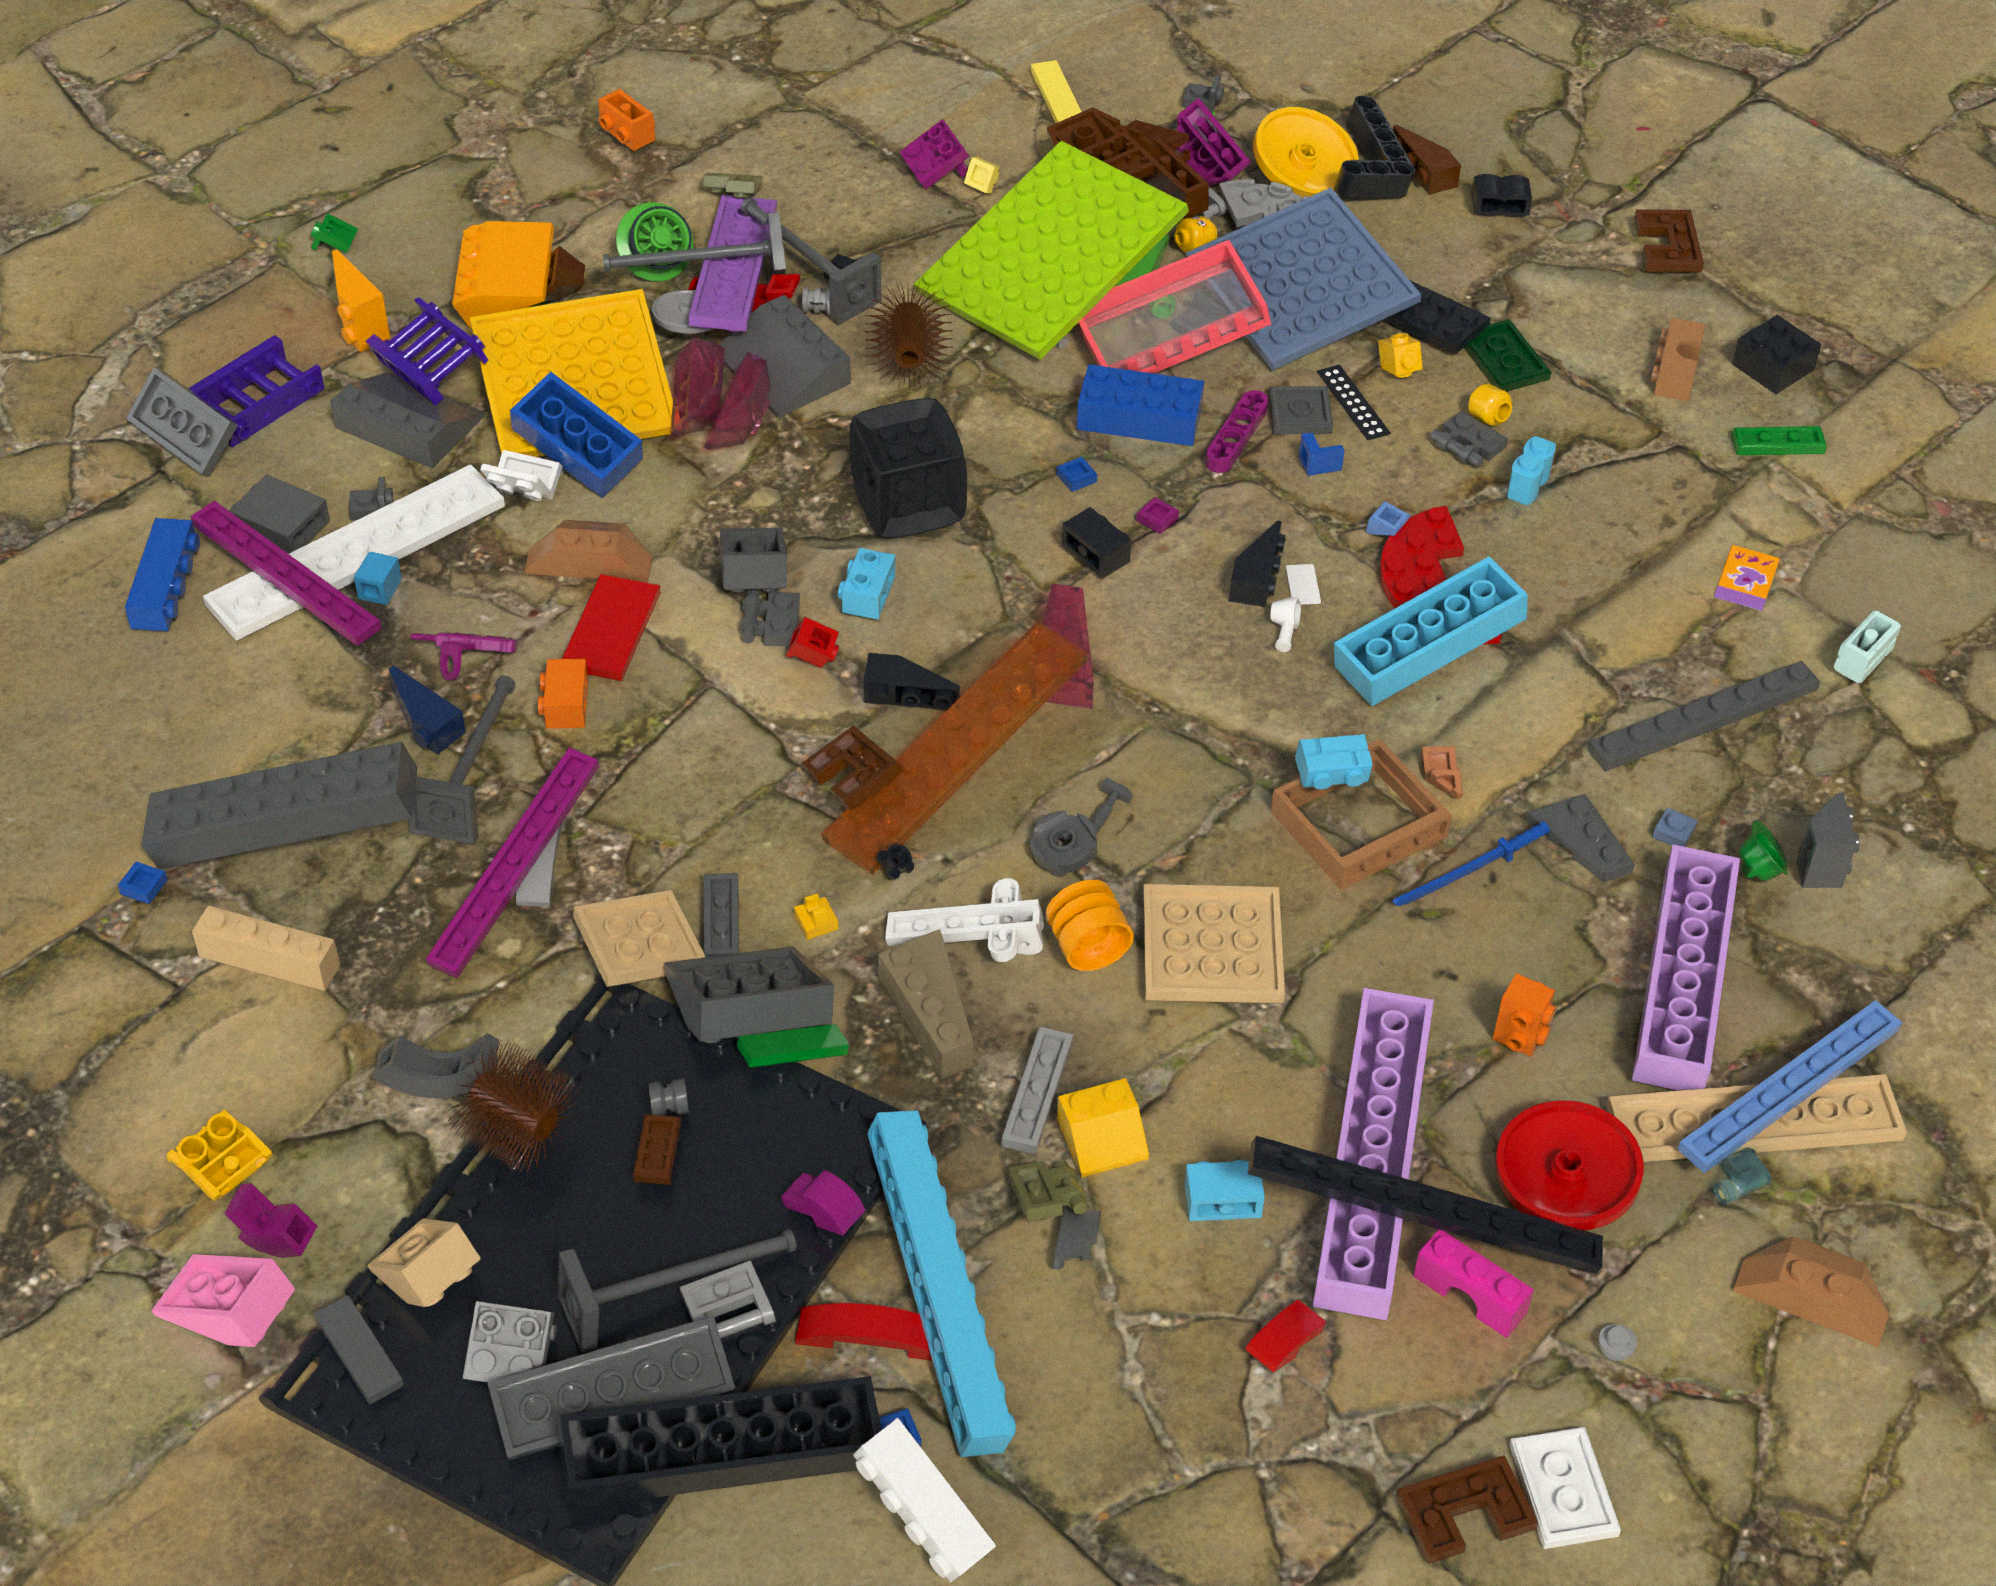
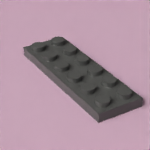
(641, 1371)

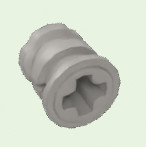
(816, 300)

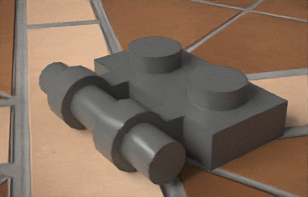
(1469, 439)
(781, 617)

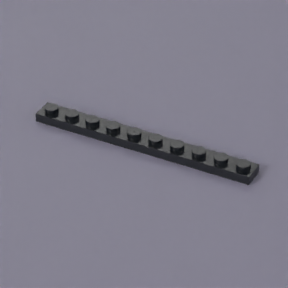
(1425, 1204)

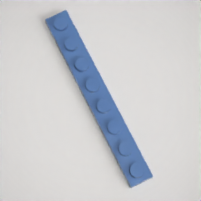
(1789, 1086)

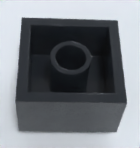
(1776, 354)

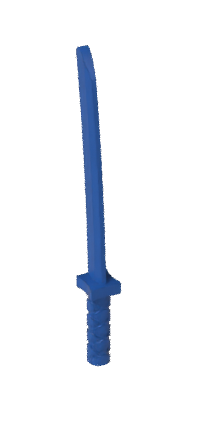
(1505, 849)

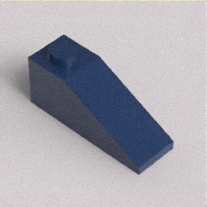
(429, 716)

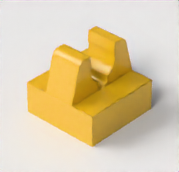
(815, 917)

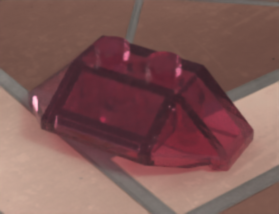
(697, 386)
(742, 404)

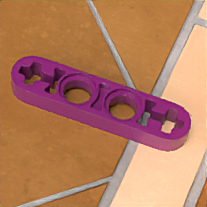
(1241, 432)

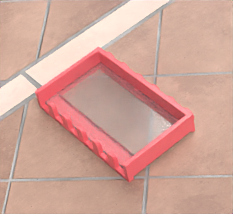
(1175, 312)

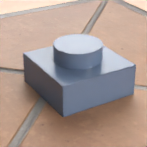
(1675, 828)

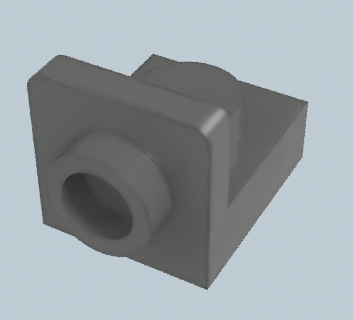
(1207, 95)
(368, 501)

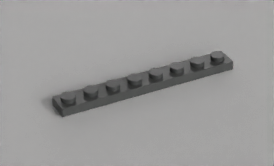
(1703, 716)

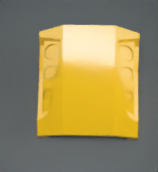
(223, 1155)

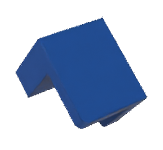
(1317, 459)

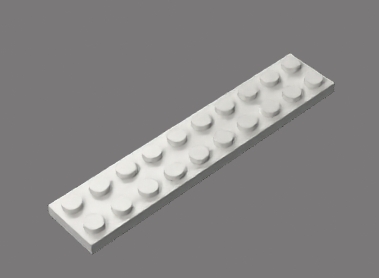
(392, 531)

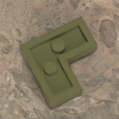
(739, 184)

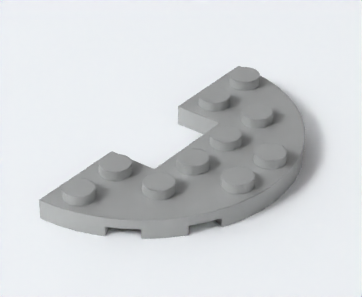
(1253, 201)

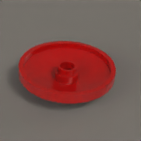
(1569, 1164)

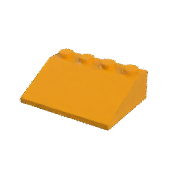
(502, 267)

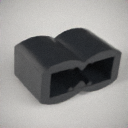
(1503, 195)

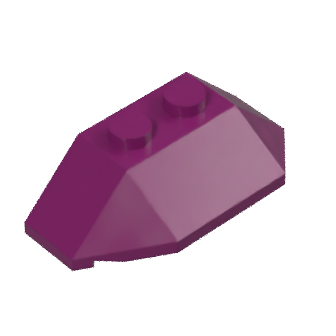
(1211, 148)

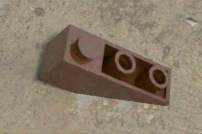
(1433, 164)

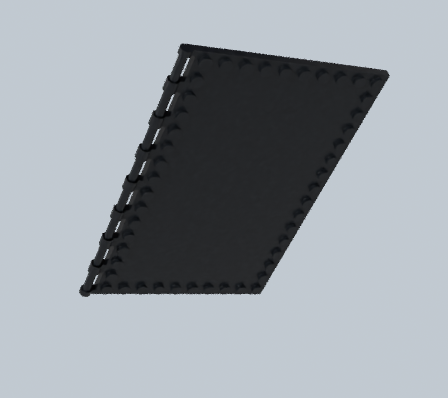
(733, 1162)

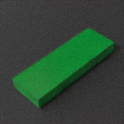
(1778, 440)
(792, 1045)

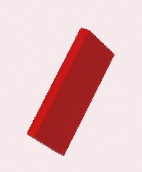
(612, 625)

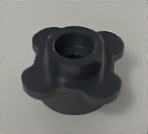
(901, 856)

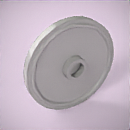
(673, 311)

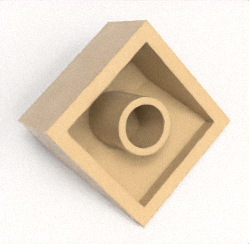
(426, 1261)

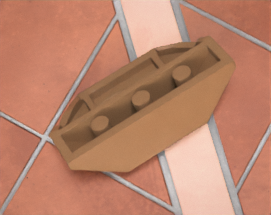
(589, 550)
(1816, 1287)

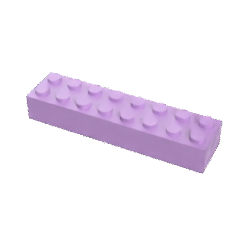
(1686, 970)

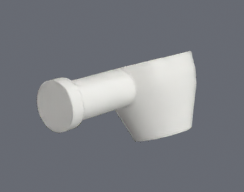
(1287, 614)

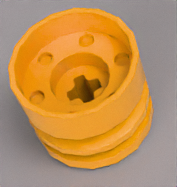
(1089, 925)

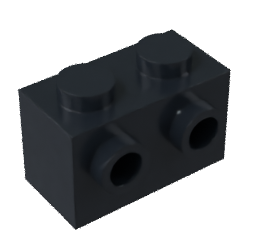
(1096, 542)

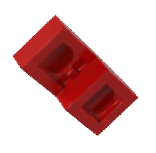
(1284, 1335)

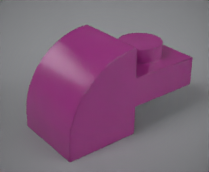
(826, 1199)

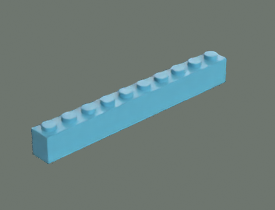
(941, 1285)

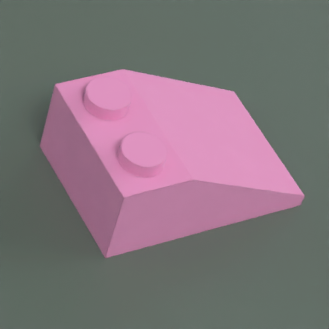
(226, 1298)

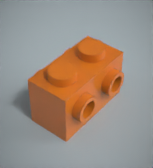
(626, 119)
(1525, 1015)

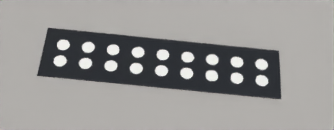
(1353, 402)

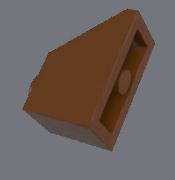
(564, 275)

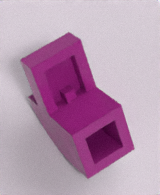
(269, 1228)

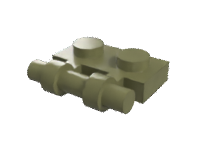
(1037, 1193)

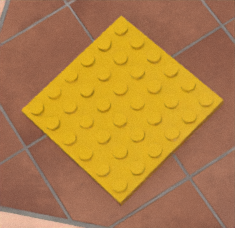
(592, 344)

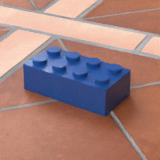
(1140, 405)
(576, 434)

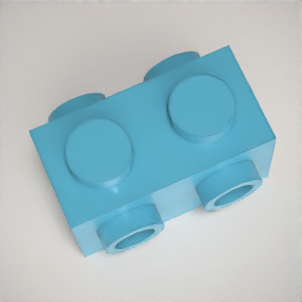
(867, 583)

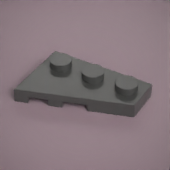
(1585, 834)

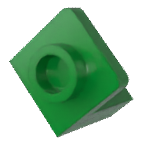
(333, 232)

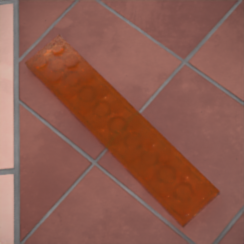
(957, 745)

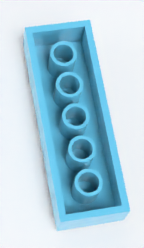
(1430, 630)

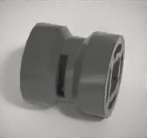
(669, 1097)

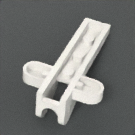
(1006, 922)

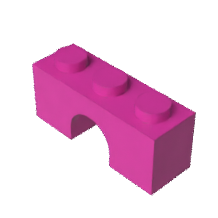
(1498, 1295)

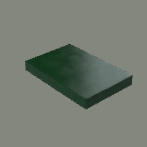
(1507, 357)

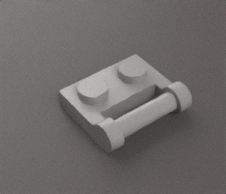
(728, 1292)

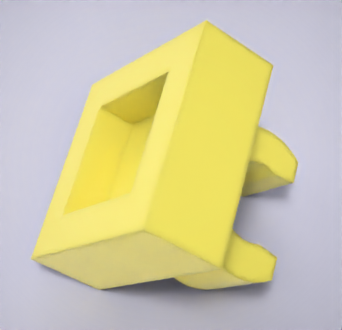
(982, 175)

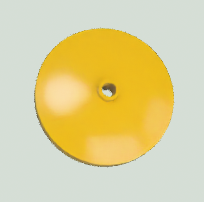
(1302, 149)

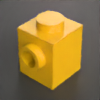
(1400, 355)

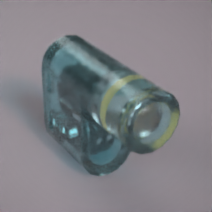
(1745, 1176)

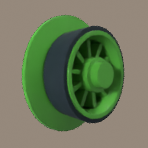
(653, 229)

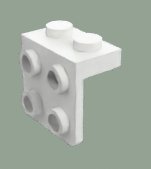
(524, 474)

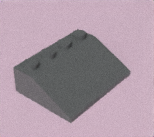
(798, 355)
(401, 419)
(750, 993)

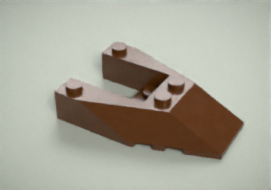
(1133, 154)

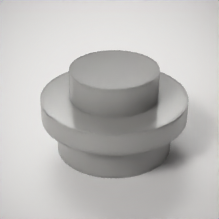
(1617, 1342)

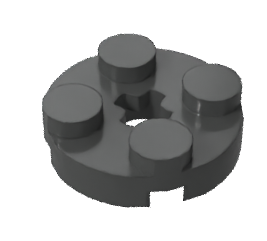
(1067, 858)

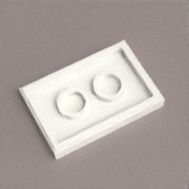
(1564, 1487)

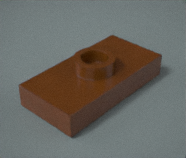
(657, 1149)

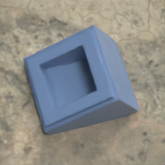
(1387, 520)

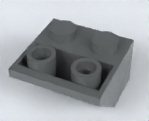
(1828, 846)

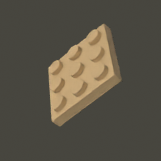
(636, 936)

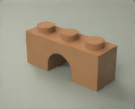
(1677, 358)

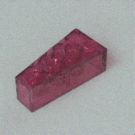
(1067, 617)

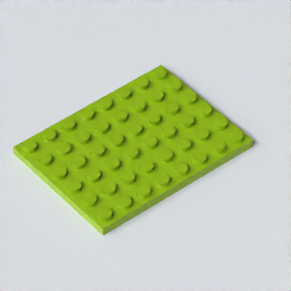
(1051, 249)

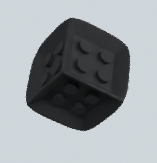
(908, 467)

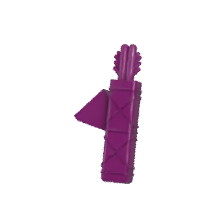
(454, 643)

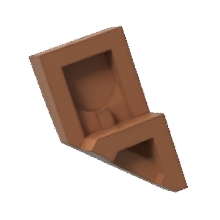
(1441, 769)

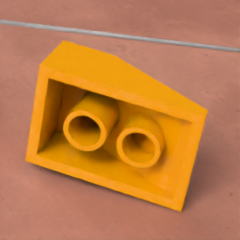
(359, 305)

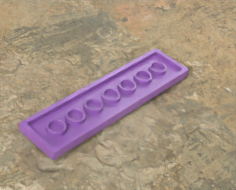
(730, 283)

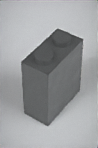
(282, 513)

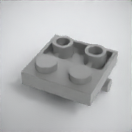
(507, 1341)

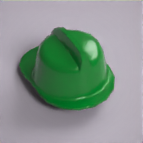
(1762, 854)

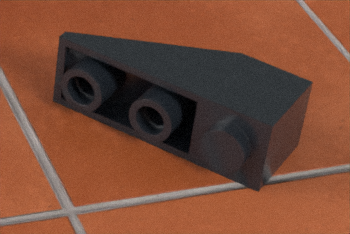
(1255, 566)
(905, 683)

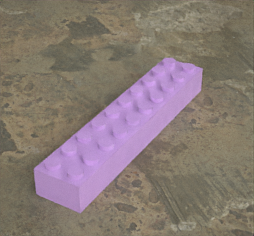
(1379, 1134)

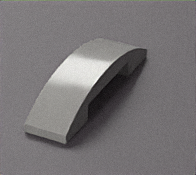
(539, 882)

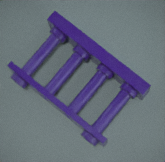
(251, 369)
(414, 372)

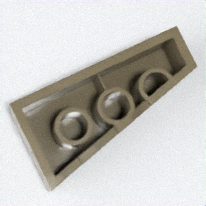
(928, 999)

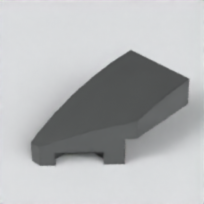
(1076, 1236)

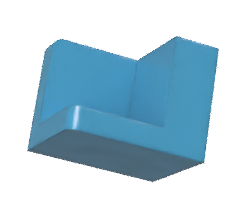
(377, 578)

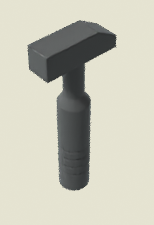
(1116, 792)

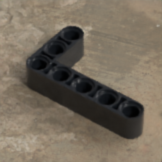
(1387, 167)

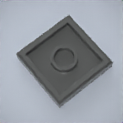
(1300, 410)

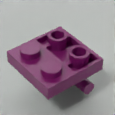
(935, 154)

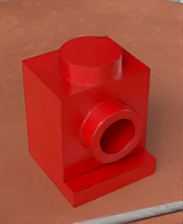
(813, 643)

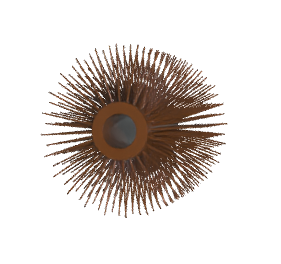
(908, 335)
(513, 1105)

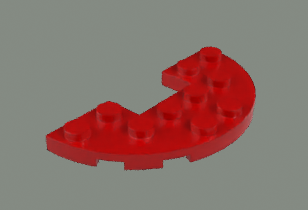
(1412, 556)

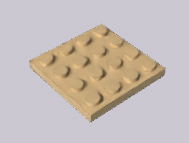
(1213, 943)

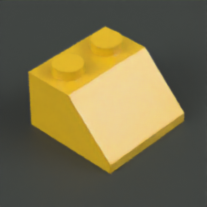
(1102, 1127)

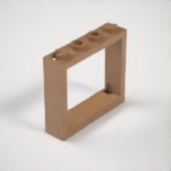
(1346, 870)

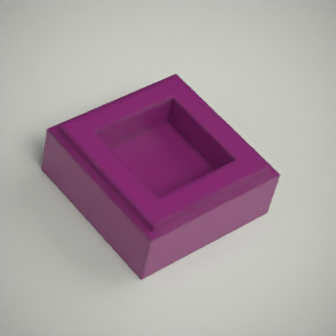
(1157, 515)

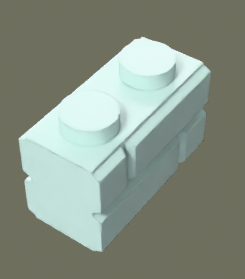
(1867, 646)

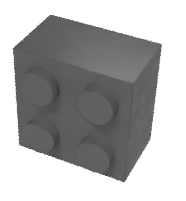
(753, 559)

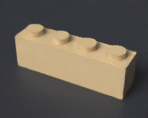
(266, 948)

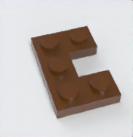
(1683, 247)
(870, 763)
(1435, 1501)

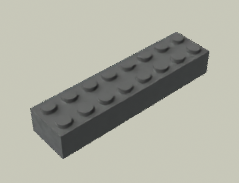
(280, 805)

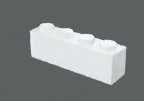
(923, 1501)

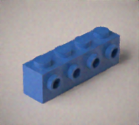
(162, 574)

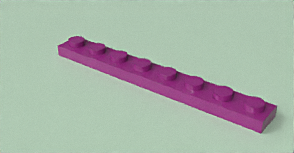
(286, 573)
(512, 863)

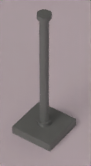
(770, 247)
(849, 287)
(449, 807)
(581, 1302)

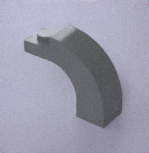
(432, 1073)

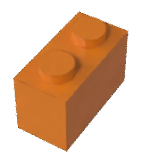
(564, 693)

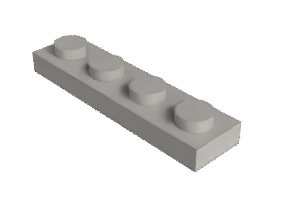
(1037, 1090)

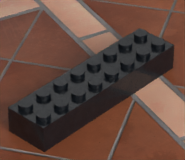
(715, 1441)

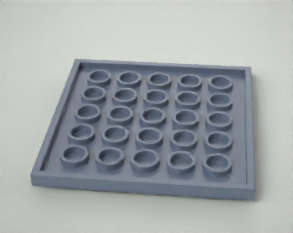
(1316, 276)

